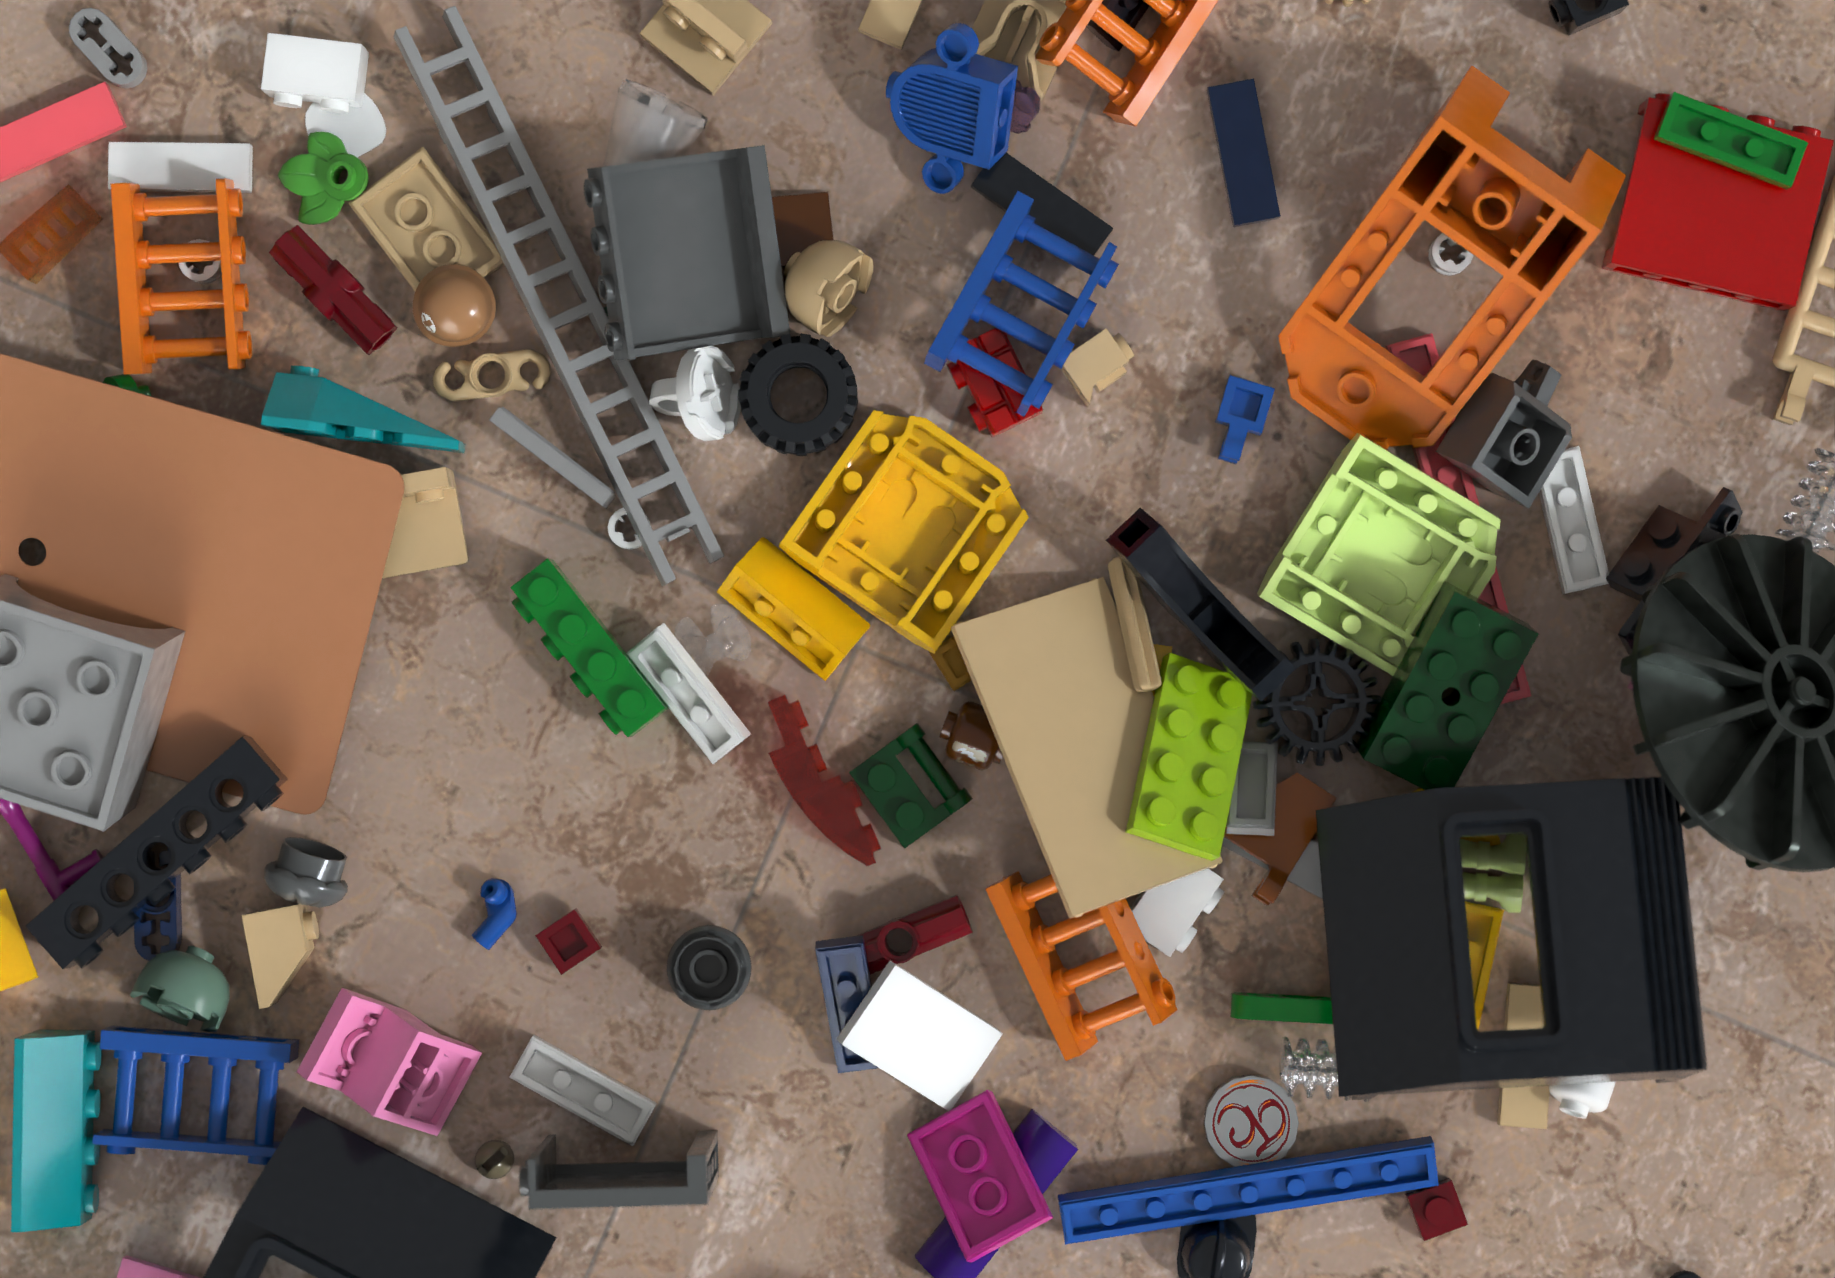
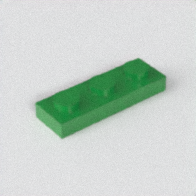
(1730, 140)

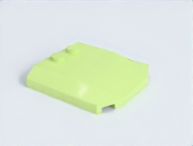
(1378, 553)

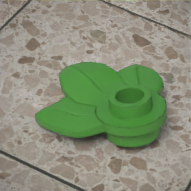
(317, 178)

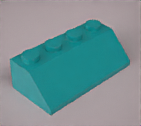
(54, 1129)

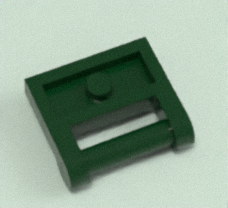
(896, 793)

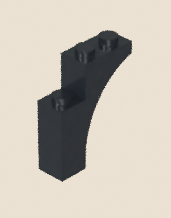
(1199, 605)

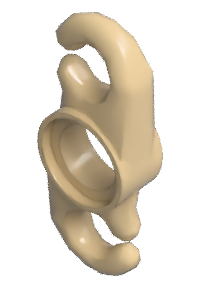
(510, 361)

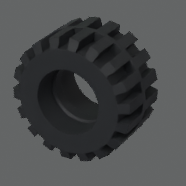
(798, 353)

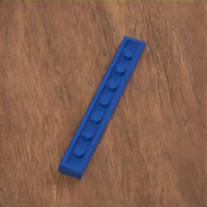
(1248, 1190)

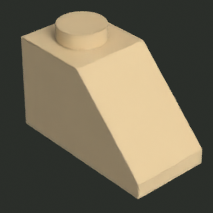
(278, 947)

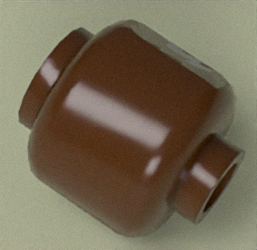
(970, 737)

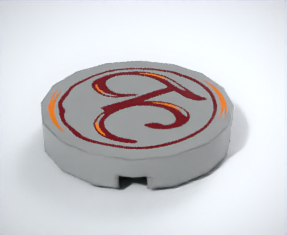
(1250, 1120)

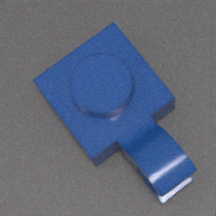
(1243, 411)

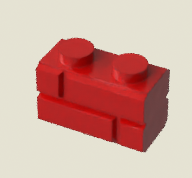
(993, 402)

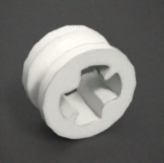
(1447, 267)
(210, 274)
(619, 538)

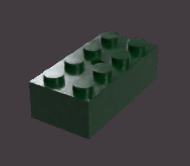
(1460, 647)

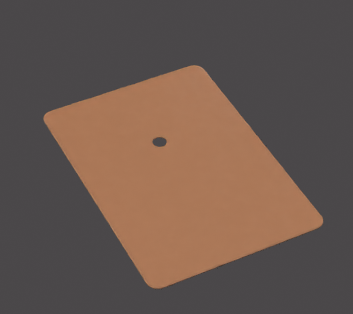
(211, 530)

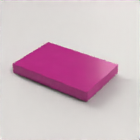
(979, 1176)

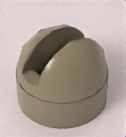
(502, 1167)

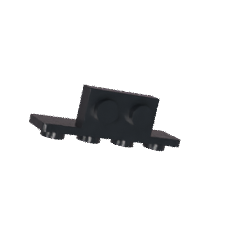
(1661, 544)

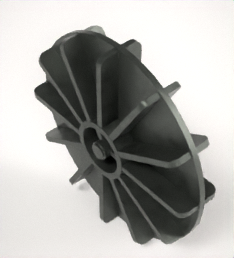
(1742, 696)

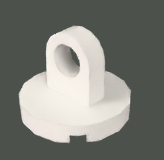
(701, 394)

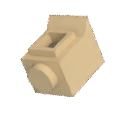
(1097, 364)

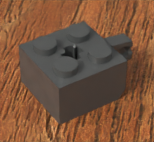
(1509, 434)

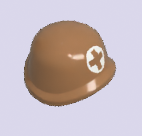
(454, 305)

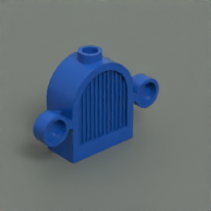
(954, 106)

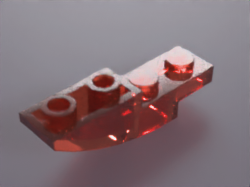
(828, 802)

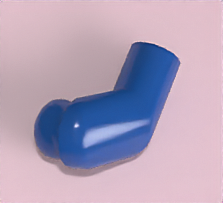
(500, 912)

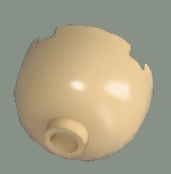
(824, 283)

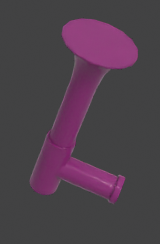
(46, 868)

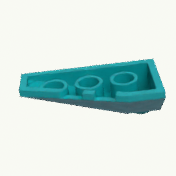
(320, 408)

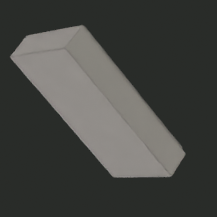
(1254, 791)

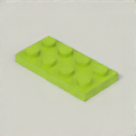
(1190, 758)

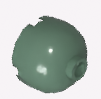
(184, 988)

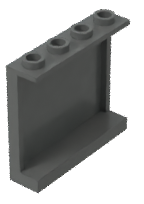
(687, 252)
(621, 1183)

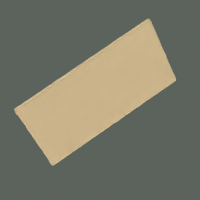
(1072, 739)

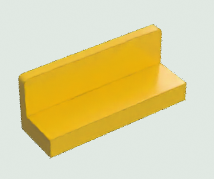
(793, 608)

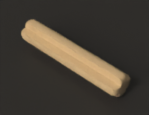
(1134, 626)

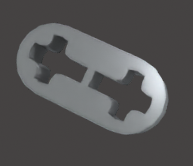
(115, 41)

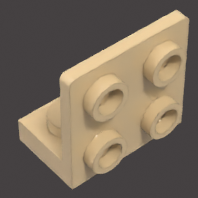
(428, 525)

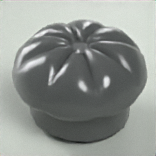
(307, 873)
(709, 967)

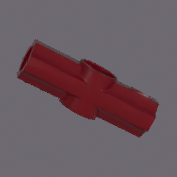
(333, 290)
(928, 927)

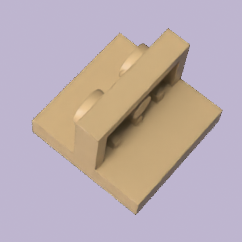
(706, 36)

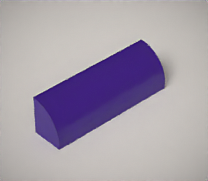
(1046, 1154)

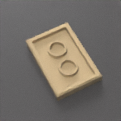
(424, 221)

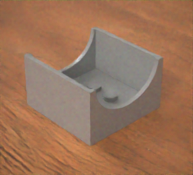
(78, 707)

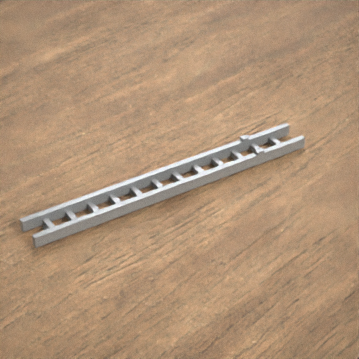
(569, 264)

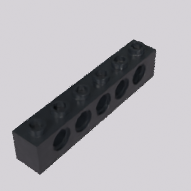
(58, 924)

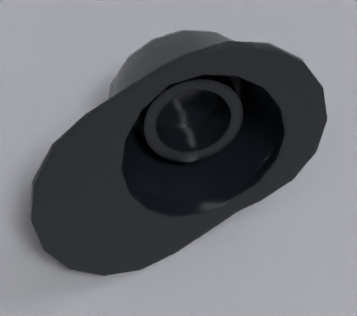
(1217, 1248)

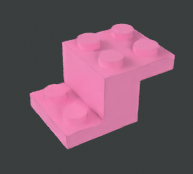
(389, 1062)

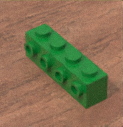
(589, 647)

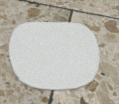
(358, 129)

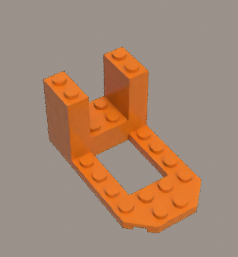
(1494, 206)

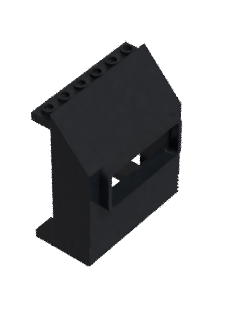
(1606, 934)
(367, 1213)

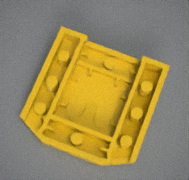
(907, 525)

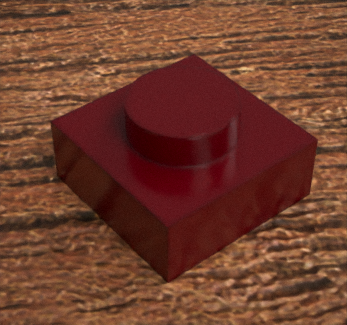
(568, 941)
(1436, 1209)

